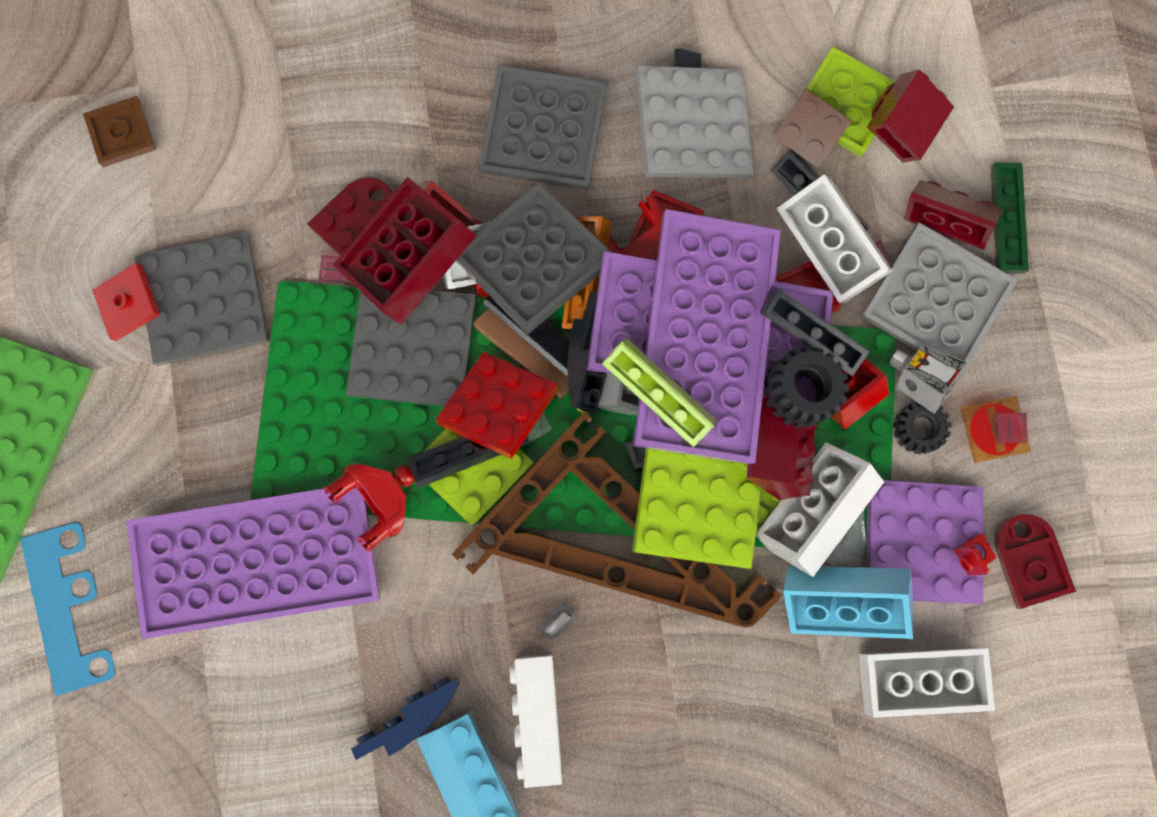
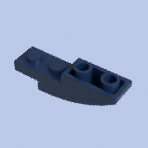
(418, 714)

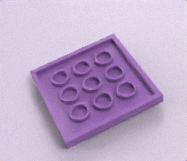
(918, 529)

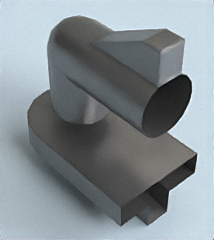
(557, 621)

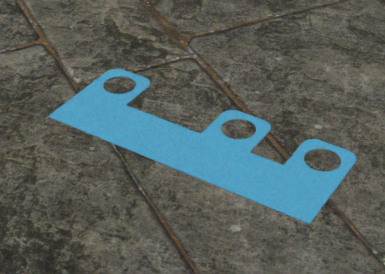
(52, 602)

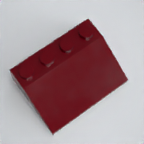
(404, 251)

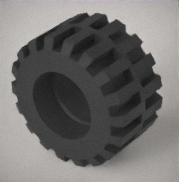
(827, 381)

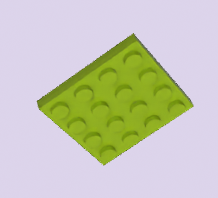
(696, 509)

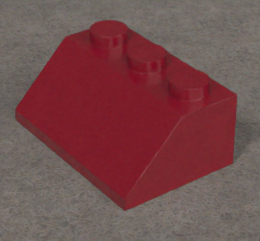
(952, 213)
(782, 457)

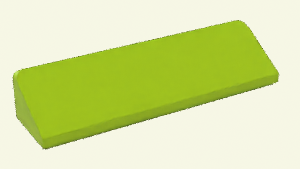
(659, 392)

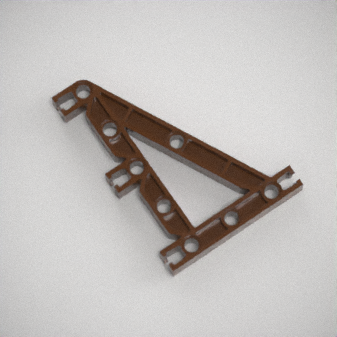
(707, 596)

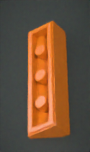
(575, 307)

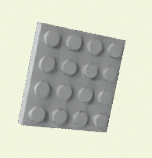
(693, 122)
(939, 296)

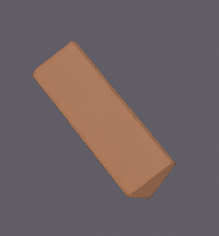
(520, 350)

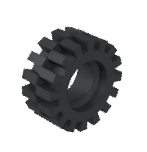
(915, 443)

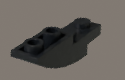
(583, 384)

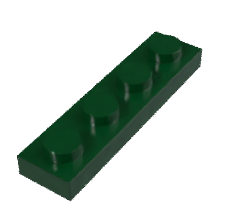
(1011, 225)

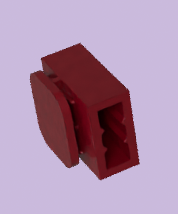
(909, 115)

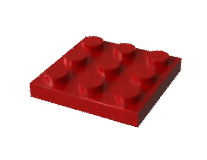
(497, 405)

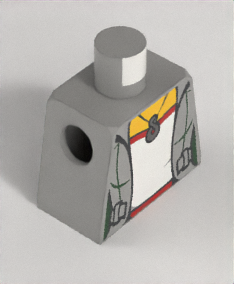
(928, 375)

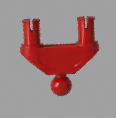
(647, 244)
(380, 493)

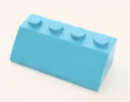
(850, 602)
(466, 770)

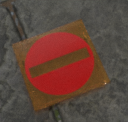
(981, 431)

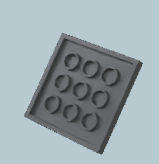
(543, 127)
(533, 258)
(204, 299)
(414, 360)

